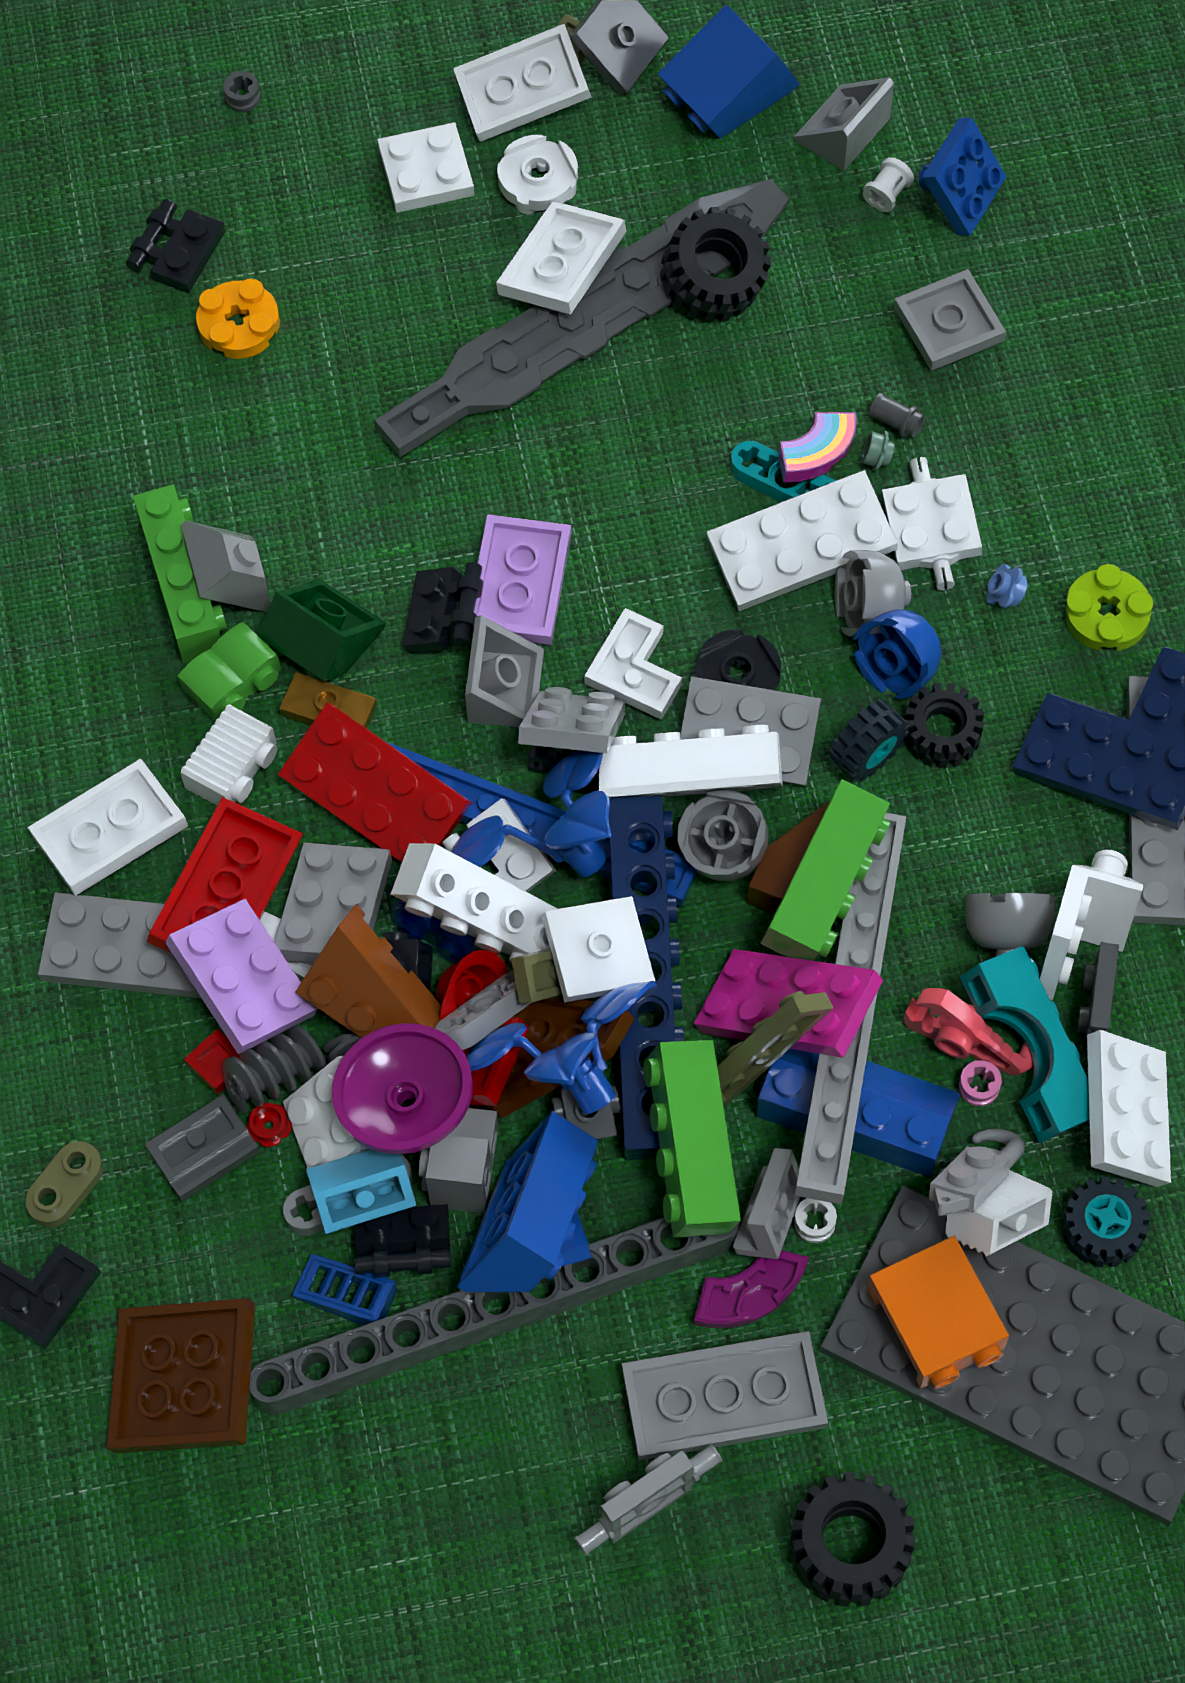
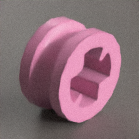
(989, 1071)

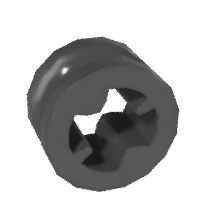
(244, 102)

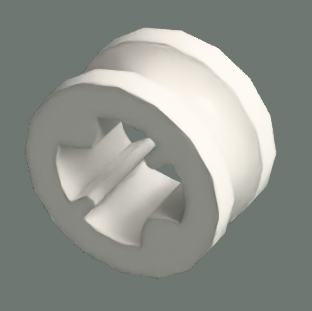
(815, 1235)

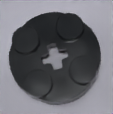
(745, 651)

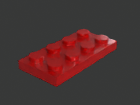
(372, 784)
(233, 861)

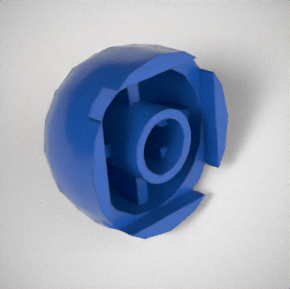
(902, 655)

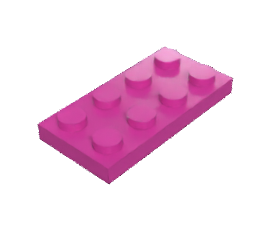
(757, 982)

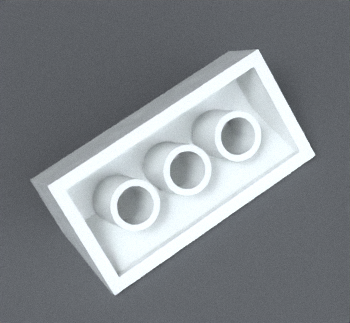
(692, 765)

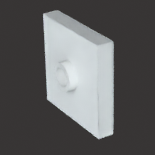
(597, 947)

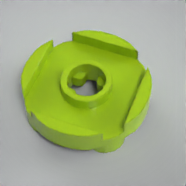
(1111, 586)

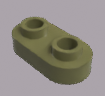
(68, 1184)

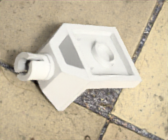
(1094, 909)

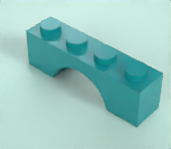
(1012, 993)

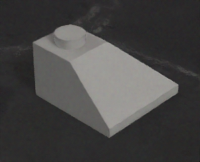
(226, 566)

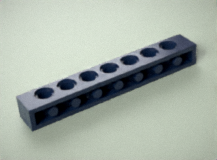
(632, 821)

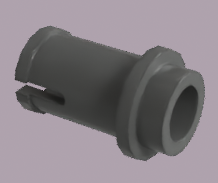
(899, 416)

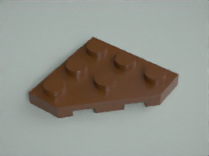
(550, 1025)

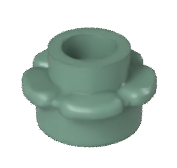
(877, 450)

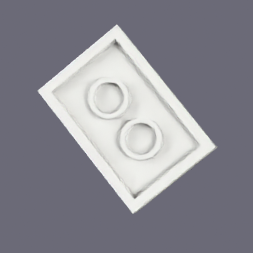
(522, 82)
(561, 257)
(108, 827)
(1128, 1109)

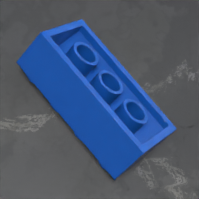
(897, 1114)
(531, 1210)

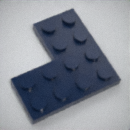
(1112, 759)

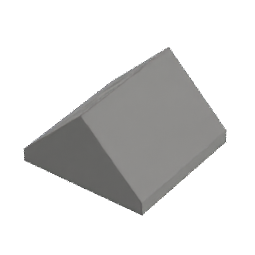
(848, 121)
(501, 675)

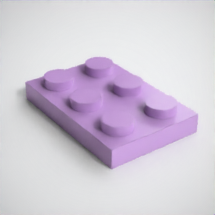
(523, 575)
(240, 975)

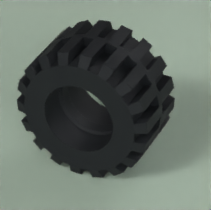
(733, 240)
(857, 1499)

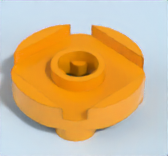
(234, 298)

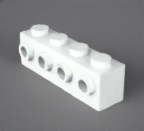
(471, 901)

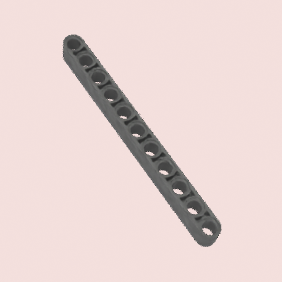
(478, 1323)

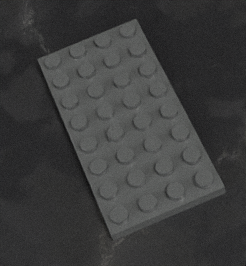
(1083, 1379)

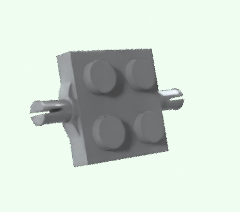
(634, 1504)

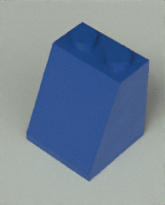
(726, 75)

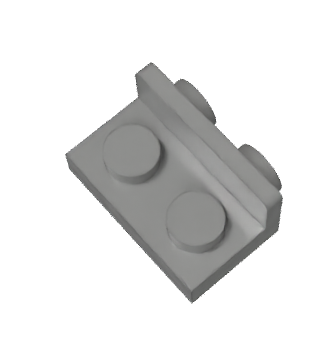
(770, 1208)

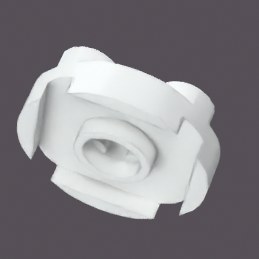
(534, 193)

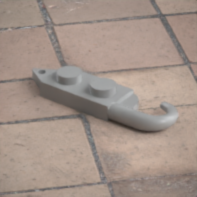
(975, 1172)

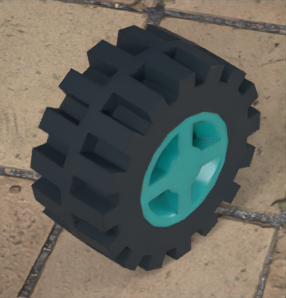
(869, 740)
(1112, 1207)

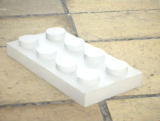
(800, 540)

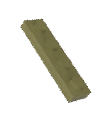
(770, 1041)

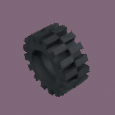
(948, 703)

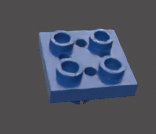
(957, 171)

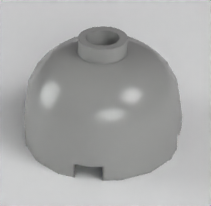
(868, 589)
(723, 835)
(1009, 920)

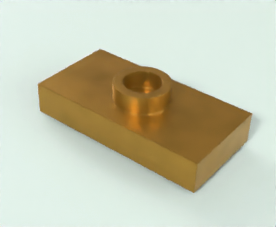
(309, 695)

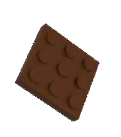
(181, 1376)

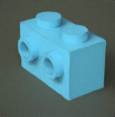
(360, 1188)

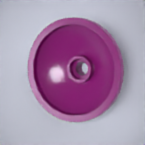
(399, 1066)

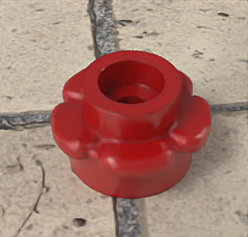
(269, 1113)

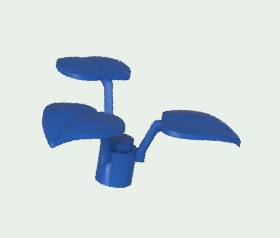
(569, 838)
(568, 1062)

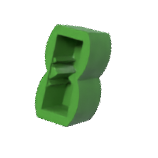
(230, 671)

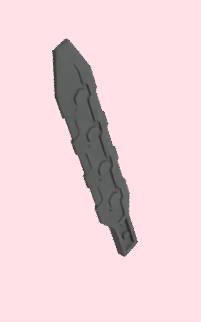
(538, 343)

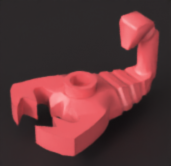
(962, 1031)

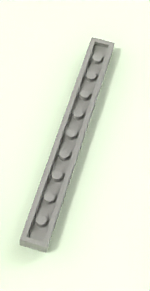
(840, 1079)

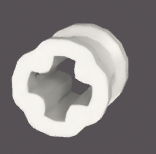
(888, 184)

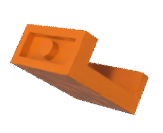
(940, 1313)

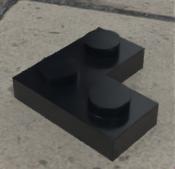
(43, 1305)

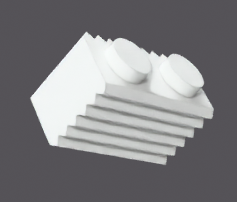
(229, 757)
(1006, 1216)

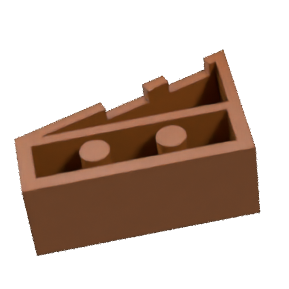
(364, 983)

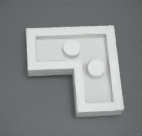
(624, 669)

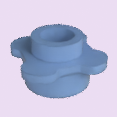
(1006, 586)

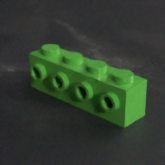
(192, 618)
(826, 874)
(692, 1138)

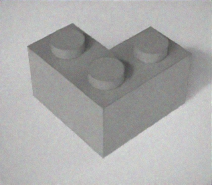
(461, 1165)

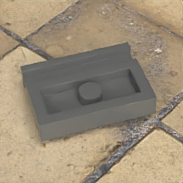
(1099, 982)
(202, 1148)

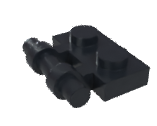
(185, 253)
(433, 607)
(404, 1242)

